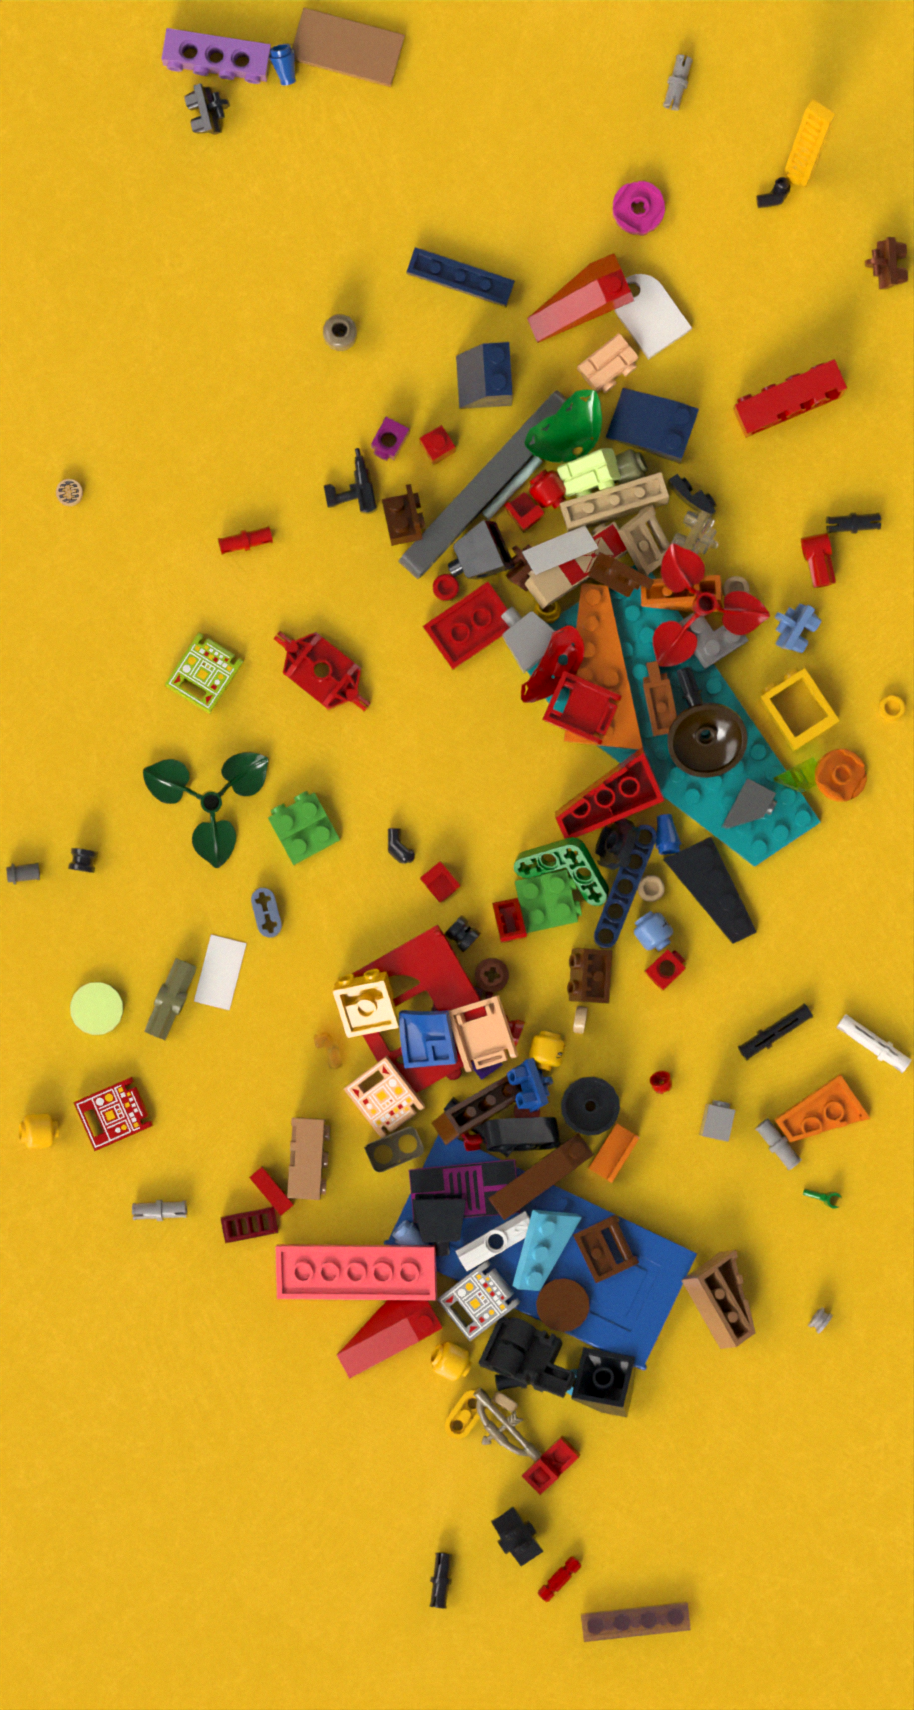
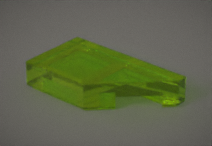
(799, 777)

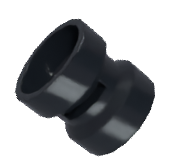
(462, 933)

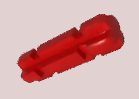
(559, 1579)

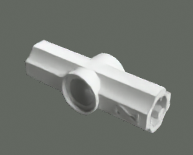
(480, 1249)

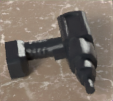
(361, 489)

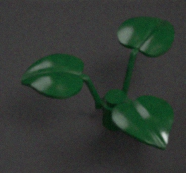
(216, 839)

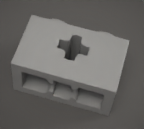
(717, 1121)

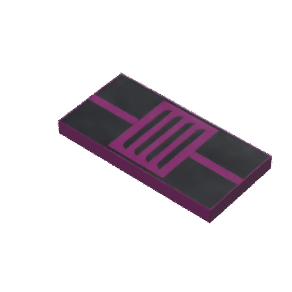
(474, 1179)

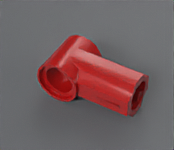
(817, 553)

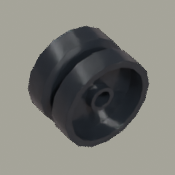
(574, 1108)

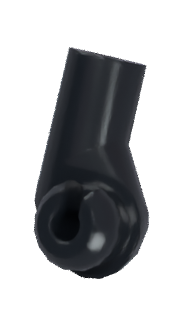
(776, 196)

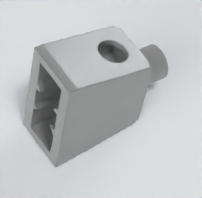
(526, 637)

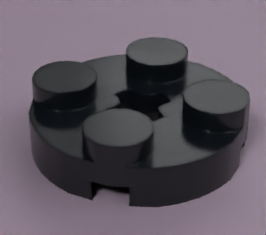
(616, 844)

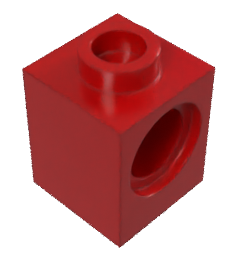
(657, 977)

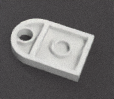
(652, 317)

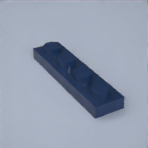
(460, 277)

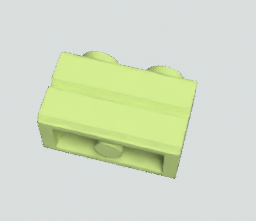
(590, 472)

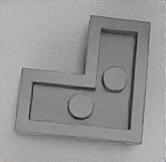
(712, 644)

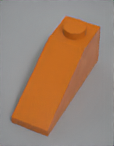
(661, 597)

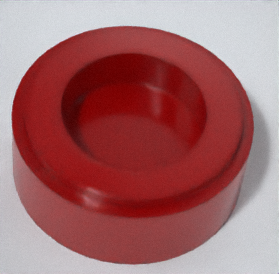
(445, 587)

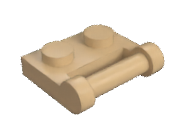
(641, 543)

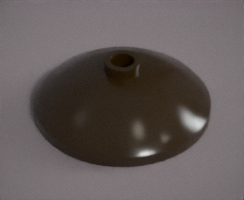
(710, 753)

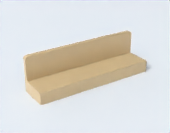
(615, 502)

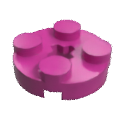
(636, 193)

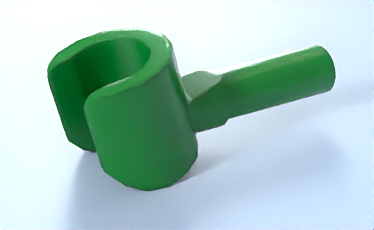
(822, 1197)

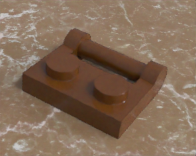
(596, 1250)

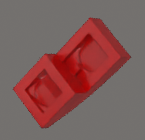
(551, 1465)

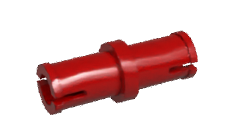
(245, 540)

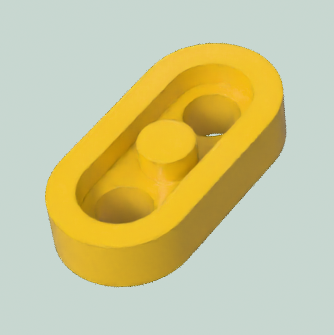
(464, 1413)

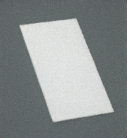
(560, 550)
(220, 972)

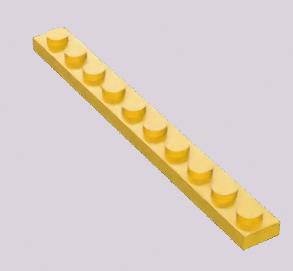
(809, 143)

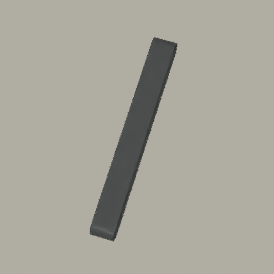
(477, 494)

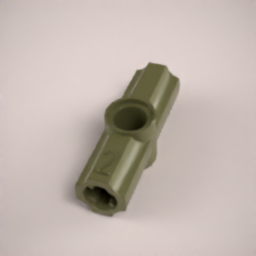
(170, 999)

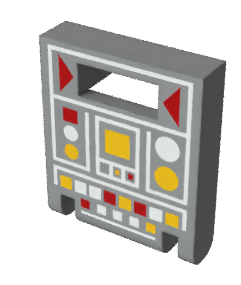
(482, 1299)

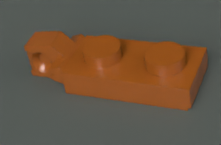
(658, 700)

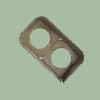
(397, 1153)

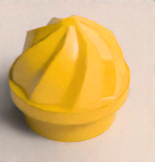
(548, 614)

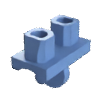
(793, 624)

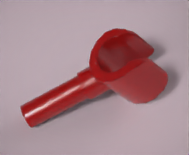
(472, 1142)

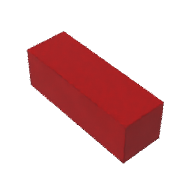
(271, 1191)

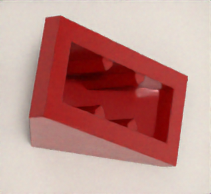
(509, 920)

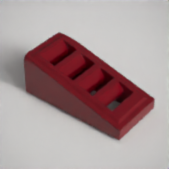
(225, 1221)

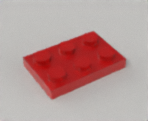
(468, 626)

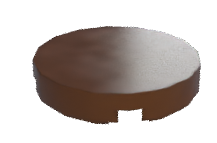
(563, 1305)

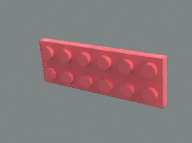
(356, 1272)

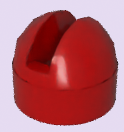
(658, 1077)

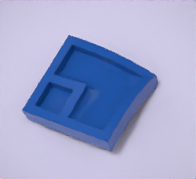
(426, 1038)

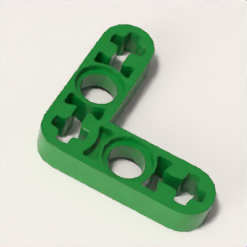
(566, 859)

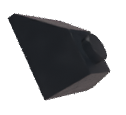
(605, 1381)

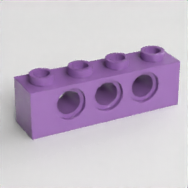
(178, 41)

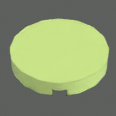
(96, 1008)

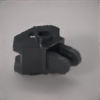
(517, 1536)

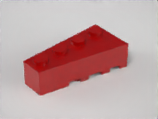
(790, 399)
(614, 796)

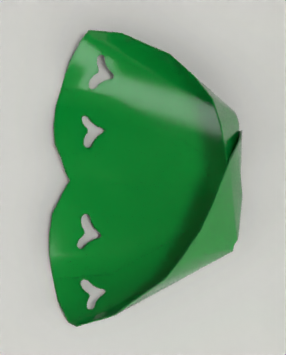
(568, 429)

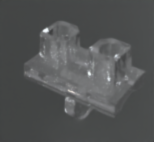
(701, 534)

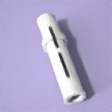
(875, 1044)

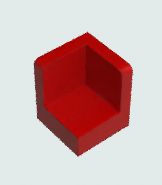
(524, 511)
(440, 882)

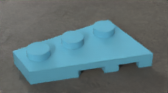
(542, 1247)

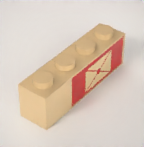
(562, 579)

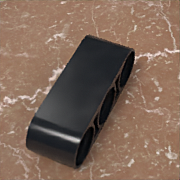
(521, 1134)

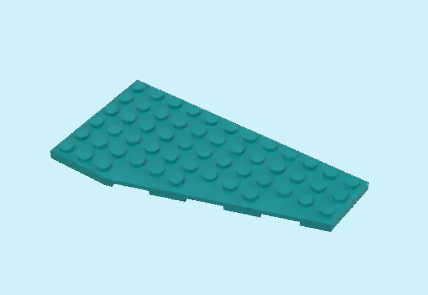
(698, 797)

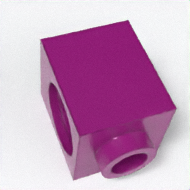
(389, 427)

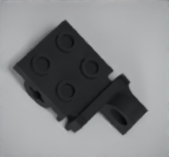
(526, 1356)

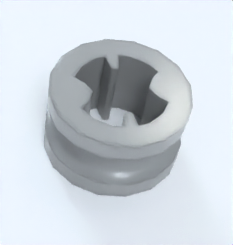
(820, 1320)

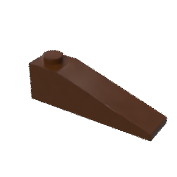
(476, 1110)
(541, 1176)

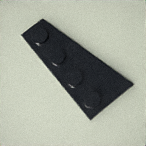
(709, 882)

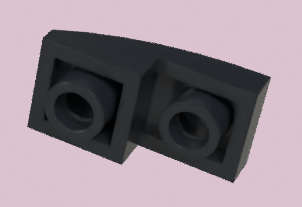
(698, 501)

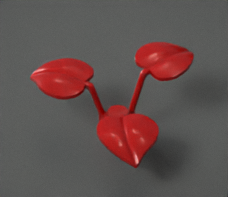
(683, 569)

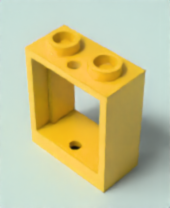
(811, 733)

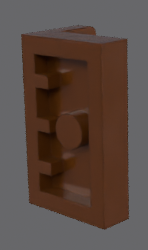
(402, 517)
(618, 575)
(589, 975)

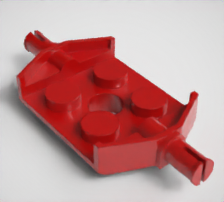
(338, 686)

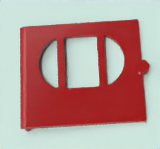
(445, 980)

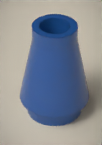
(284, 63)
(667, 836)

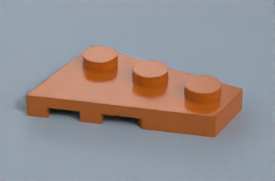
(822, 1110)

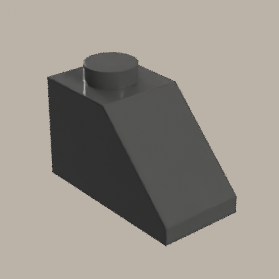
(750, 805)

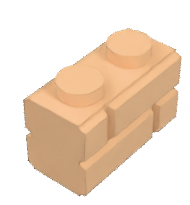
(608, 364)

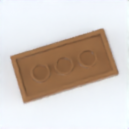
(347, 47)

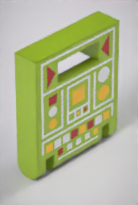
(206, 667)

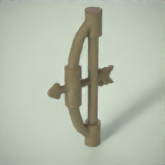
(509, 1423)

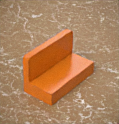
(614, 1152)

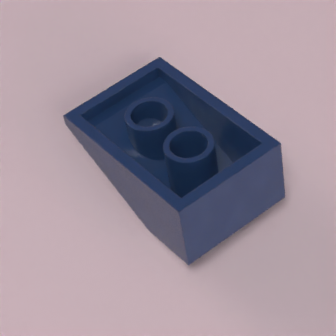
(652, 424)

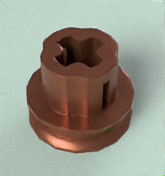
(498, 984)

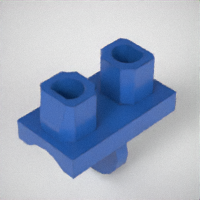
(533, 1085)

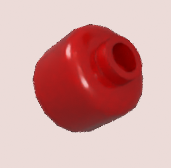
(547, 489)

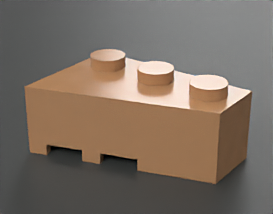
(308, 1158)
(721, 1300)

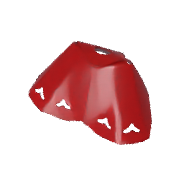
(542, 684)

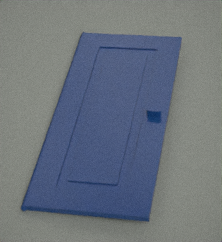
(623, 1309)

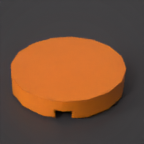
(840, 775)

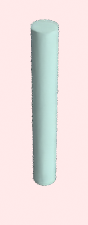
(512, 487)

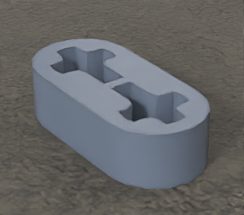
(272, 911)

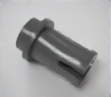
(23, 872)

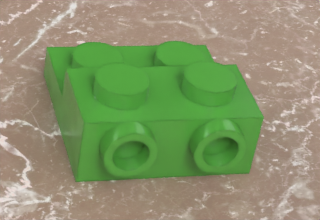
(303, 827)
(548, 901)

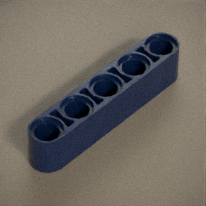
(624, 900)

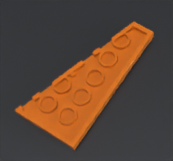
(605, 666)

